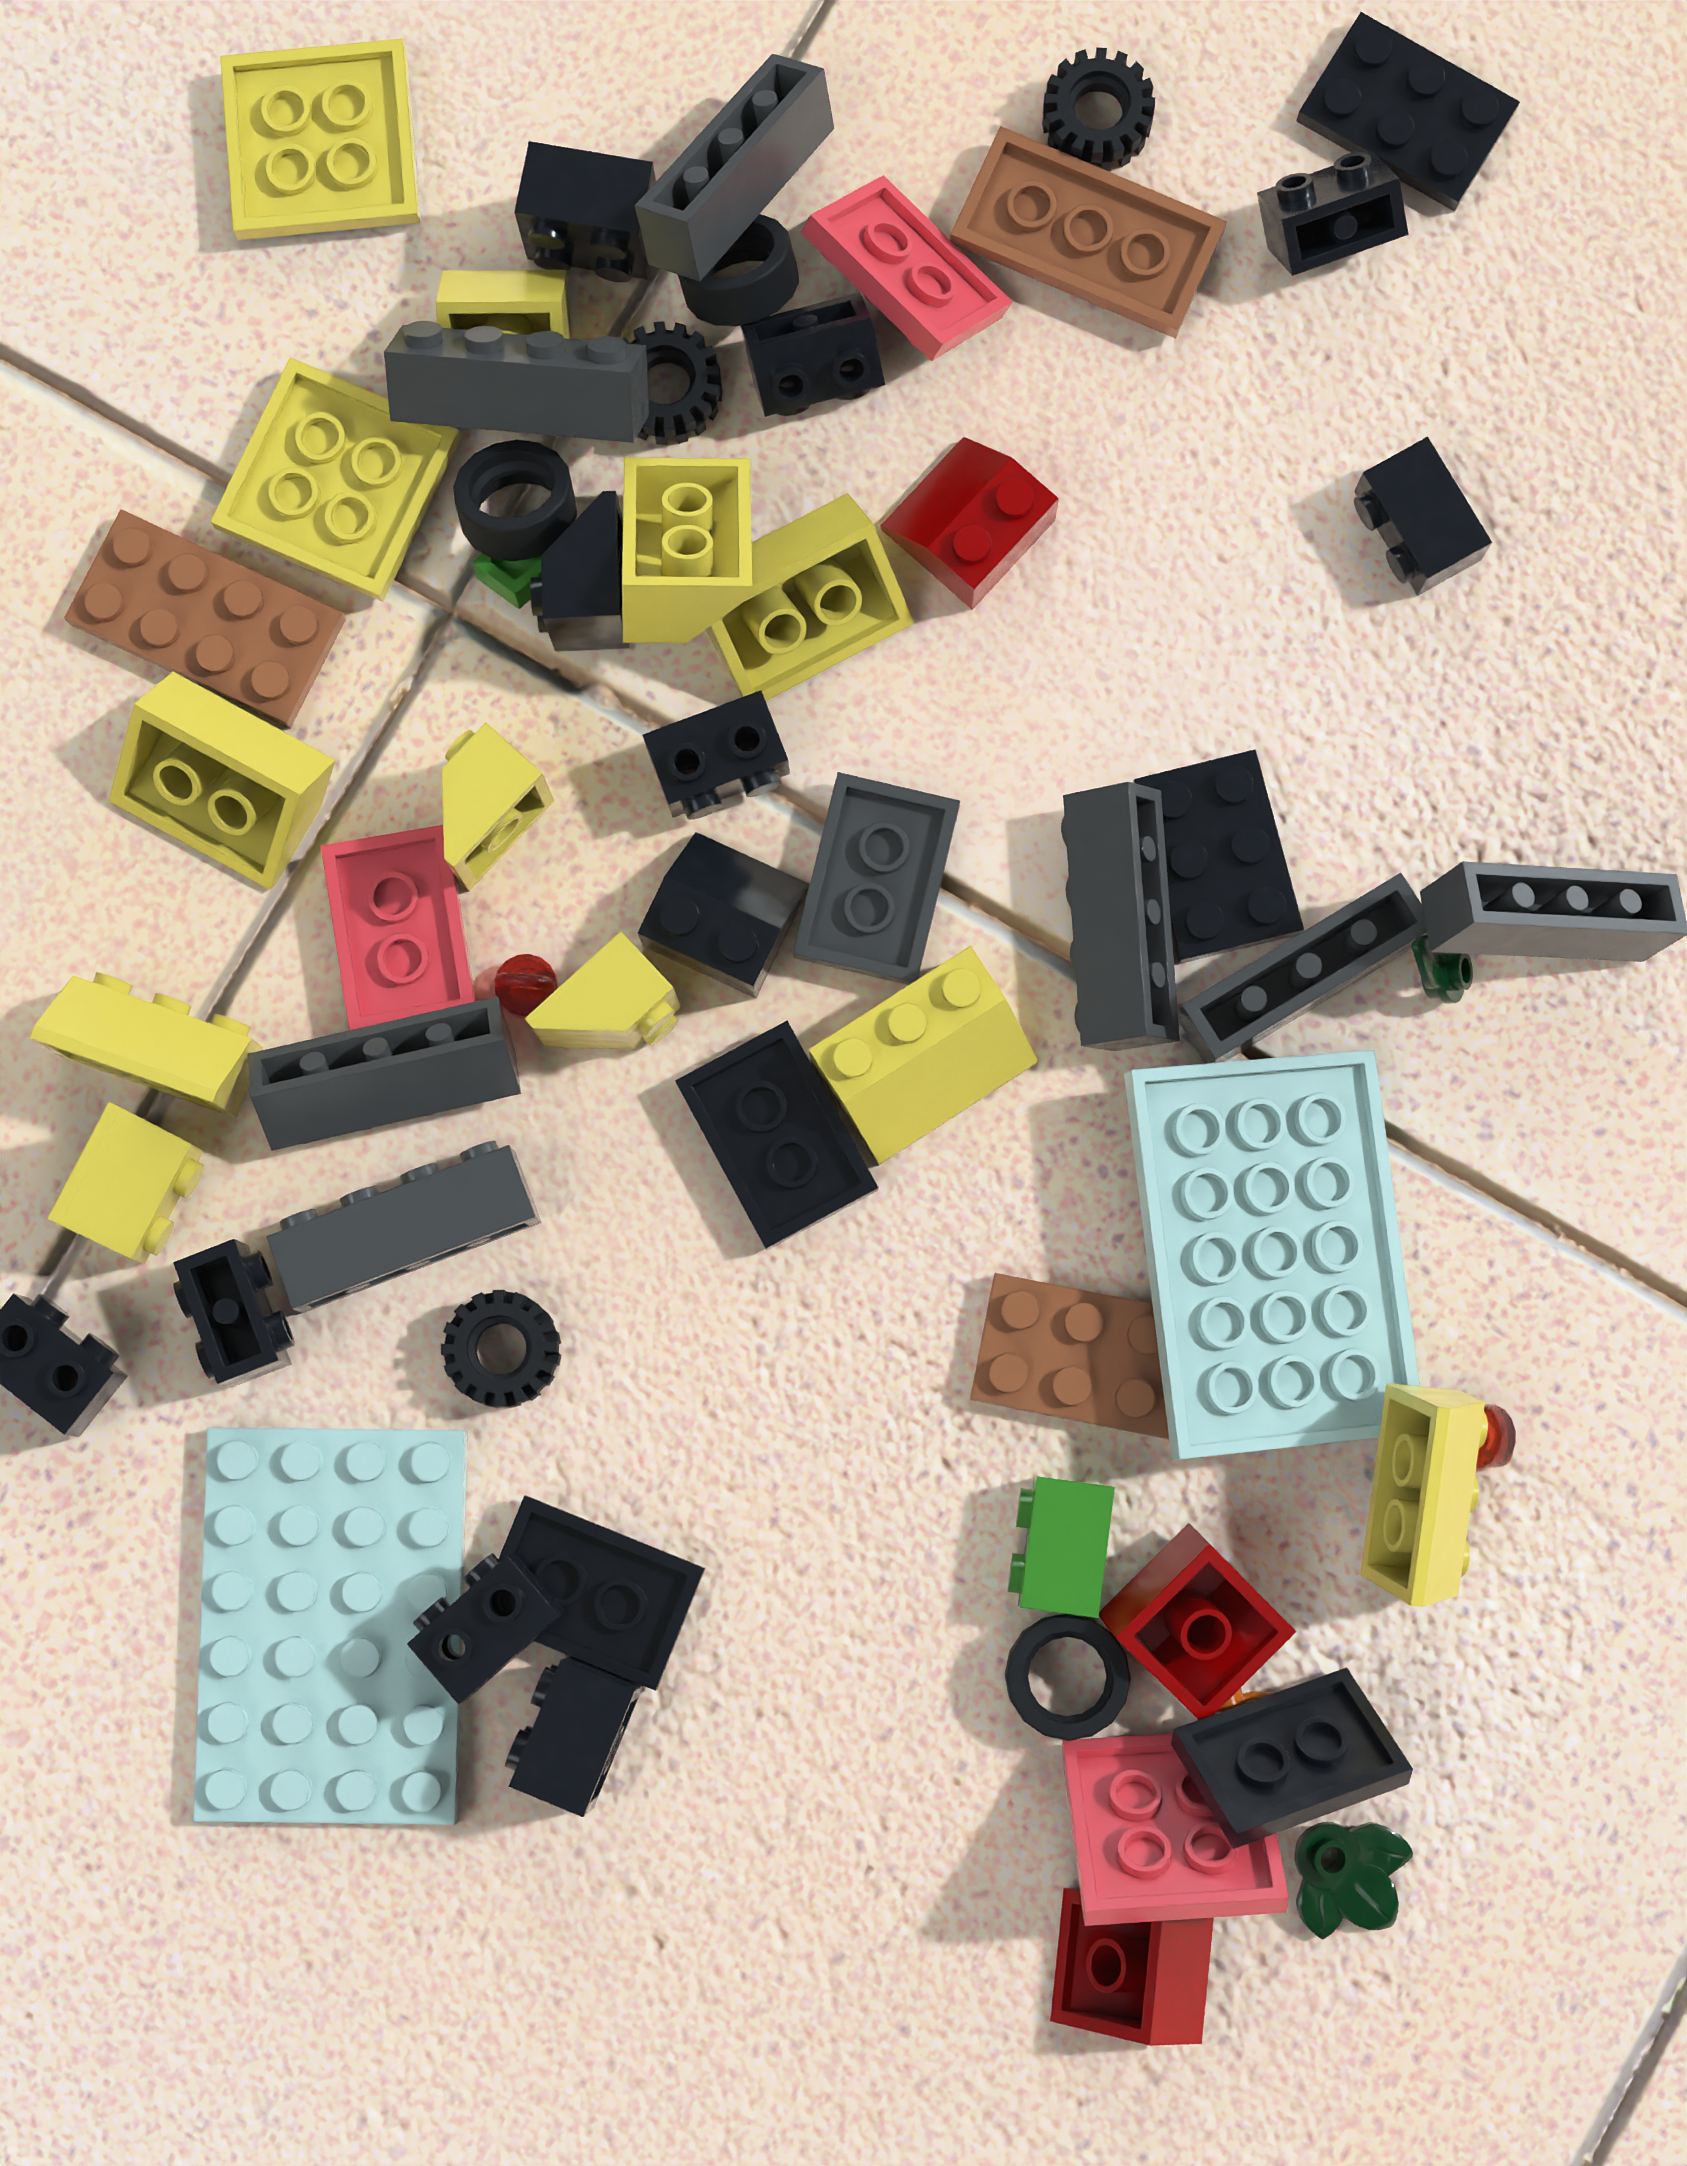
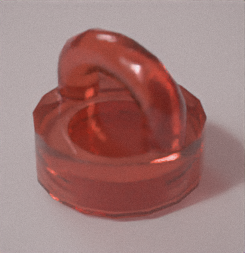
(524, 984)
(1500, 1438)

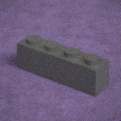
(735, 167)
(517, 382)
(1553, 912)
(1120, 917)
(1304, 971)
(383, 1073)
(403, 1227)

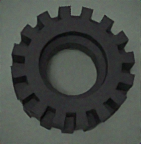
(1098, 76)
(704, 388)
(462, 1341)

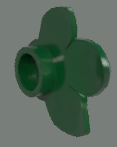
(1442, 973)
(1357, 1880)

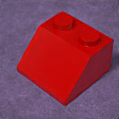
(972, 519)
(1195, 1623)
(1132, 1977)

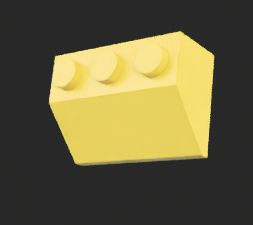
(684, 545)
(814, 601)
(219, 778)
(150, 1042)
(923, 1055)
(1423, 1492)

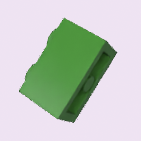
(1063, 1546)

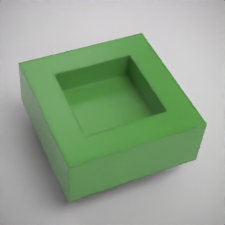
(508, 578)

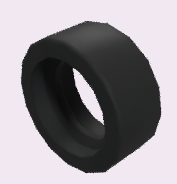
(755, 293)
(507, 465)
(1115, 1688)

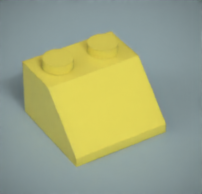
(504, 299)
(487, 801)
(608, 1003)
(128, 1185)

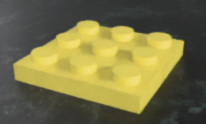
(319, 139)
(334, 480)

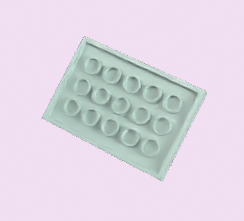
(1271, 1250)
(307, 1609)

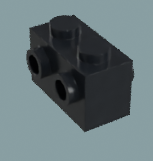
(1332, 212)
(813, 355)
(714, 747)
(232, 1313)
(46, 1366)
(488, 1630)

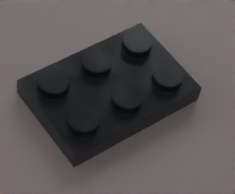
(1408, 109)
(1223, 858)
(777, 1135)
(617, 1592)
(1290, 1757)

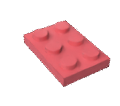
(906, 267)
(397, 926)

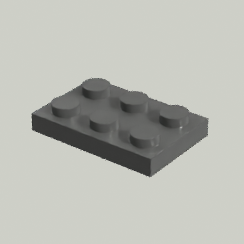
(876, 879)

